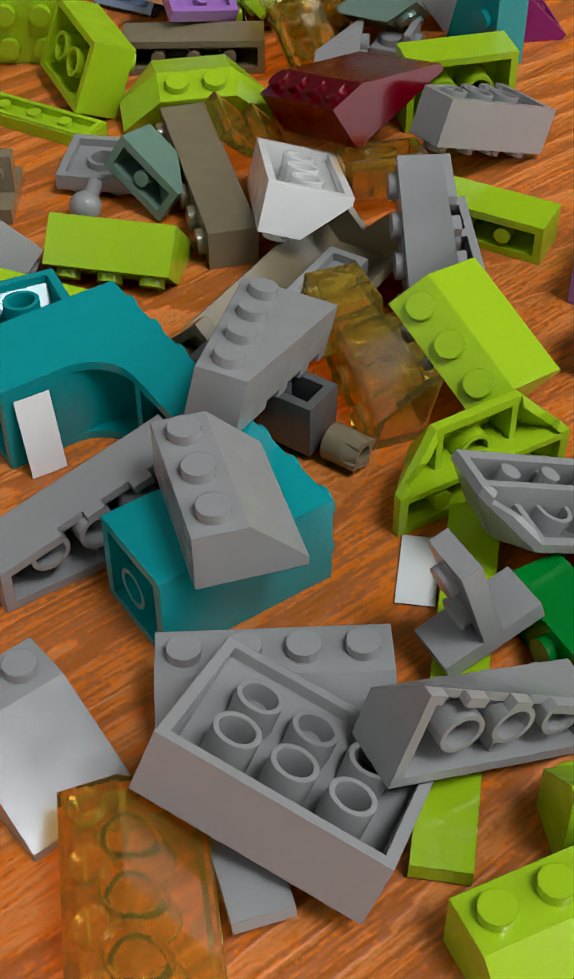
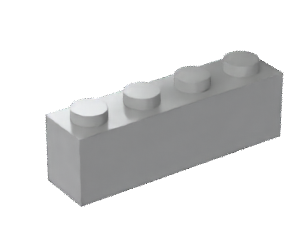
(423, 219)
(468, 722)

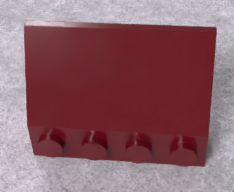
(346, 95)

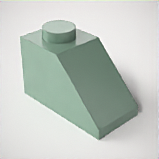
(148, 169)

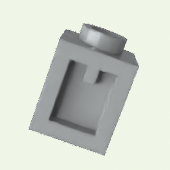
(386, 42)

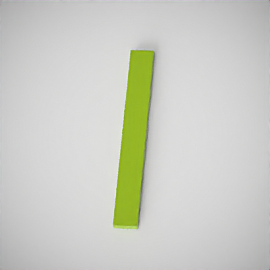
(448, 822)

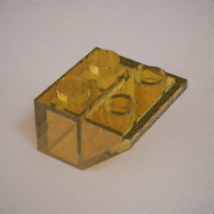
(298, 28)

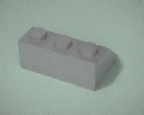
(223, 501)

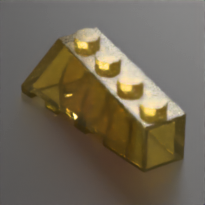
(370, 361)

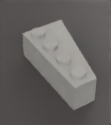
(481, 120)
(257, 349)
(59, 529)

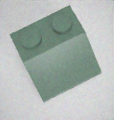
(384, 14)

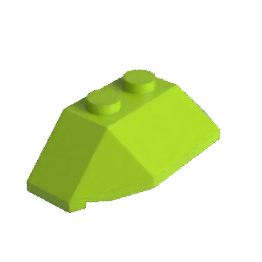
(187, 82)
(499, 425)

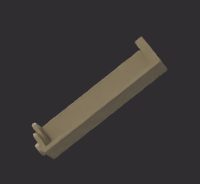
(291, 258)

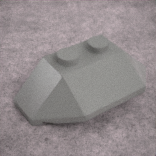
(520, 497)

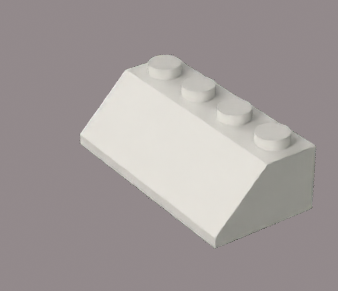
(295, 189)

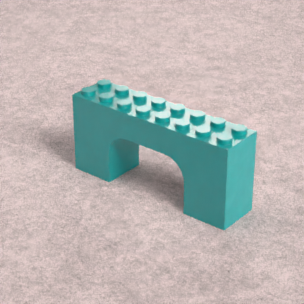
(107, 377)

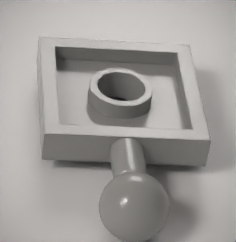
(86, 174)

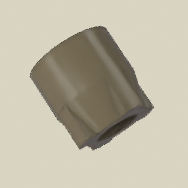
(346, 447)

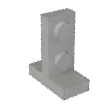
(477, 610)

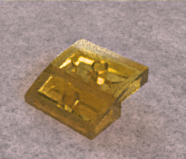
(241, 128)

